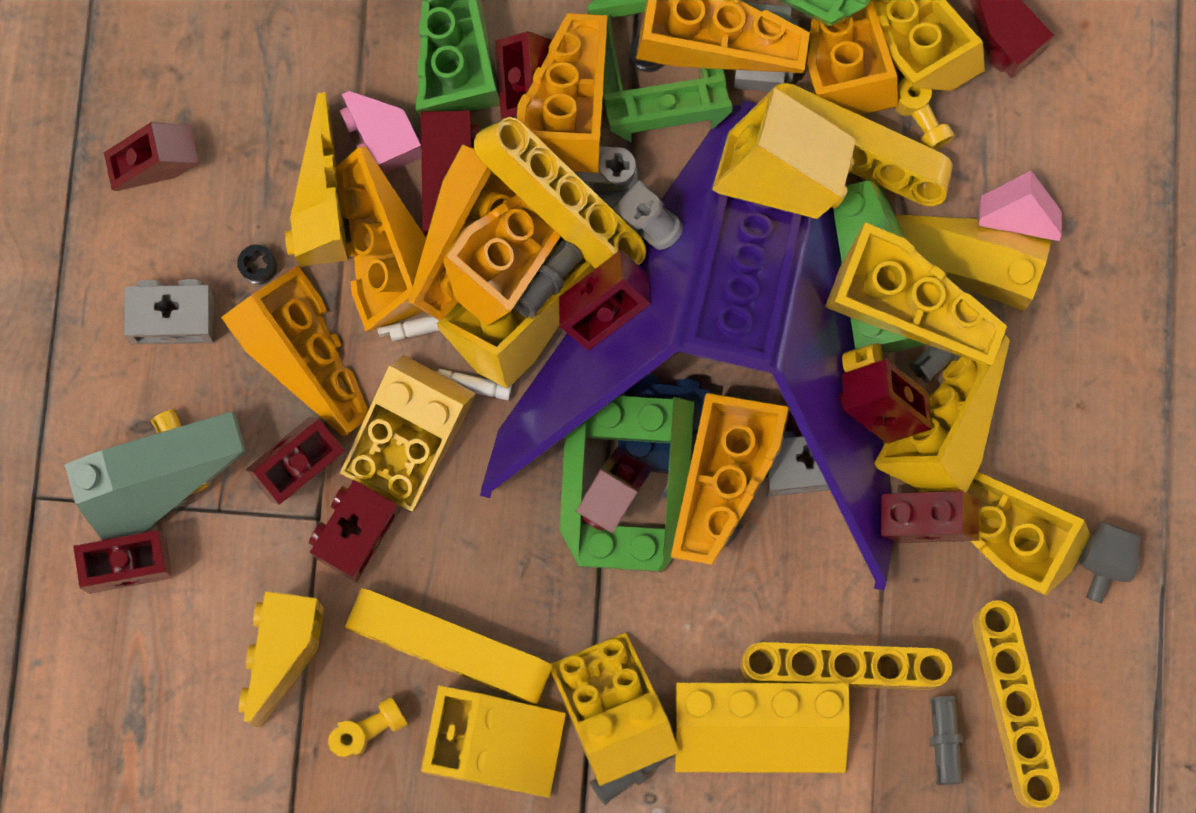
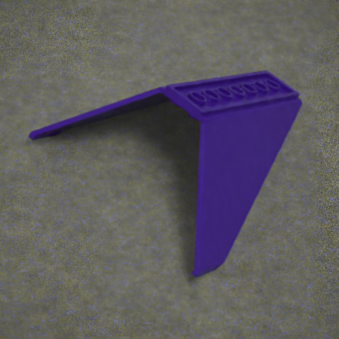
(732, 289)

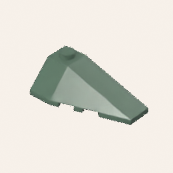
(142, 480)

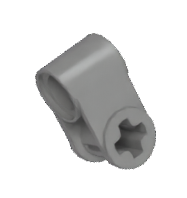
(608, 161)
(649, 217)

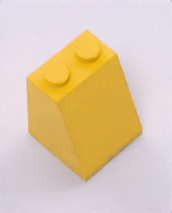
(786, 158)

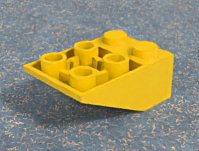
(407, 432)
(285, 645)
(614, 709)
(493, 742)

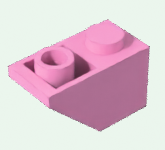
(382, 130)

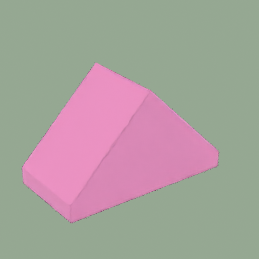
(1021, 208)

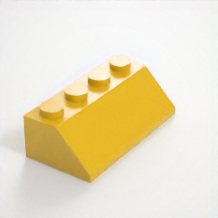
(761, 727)

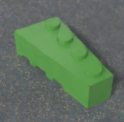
(455, 58)
(868, 204)

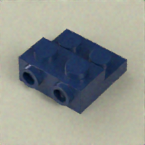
(658, 454)

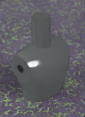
(1110, 556)

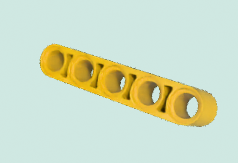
(884, 154)
(556, 192)
(448, 646)
(865, 659)
(1011, 726)

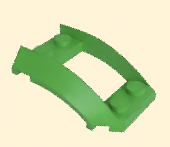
(660, 104)
(627, 420)

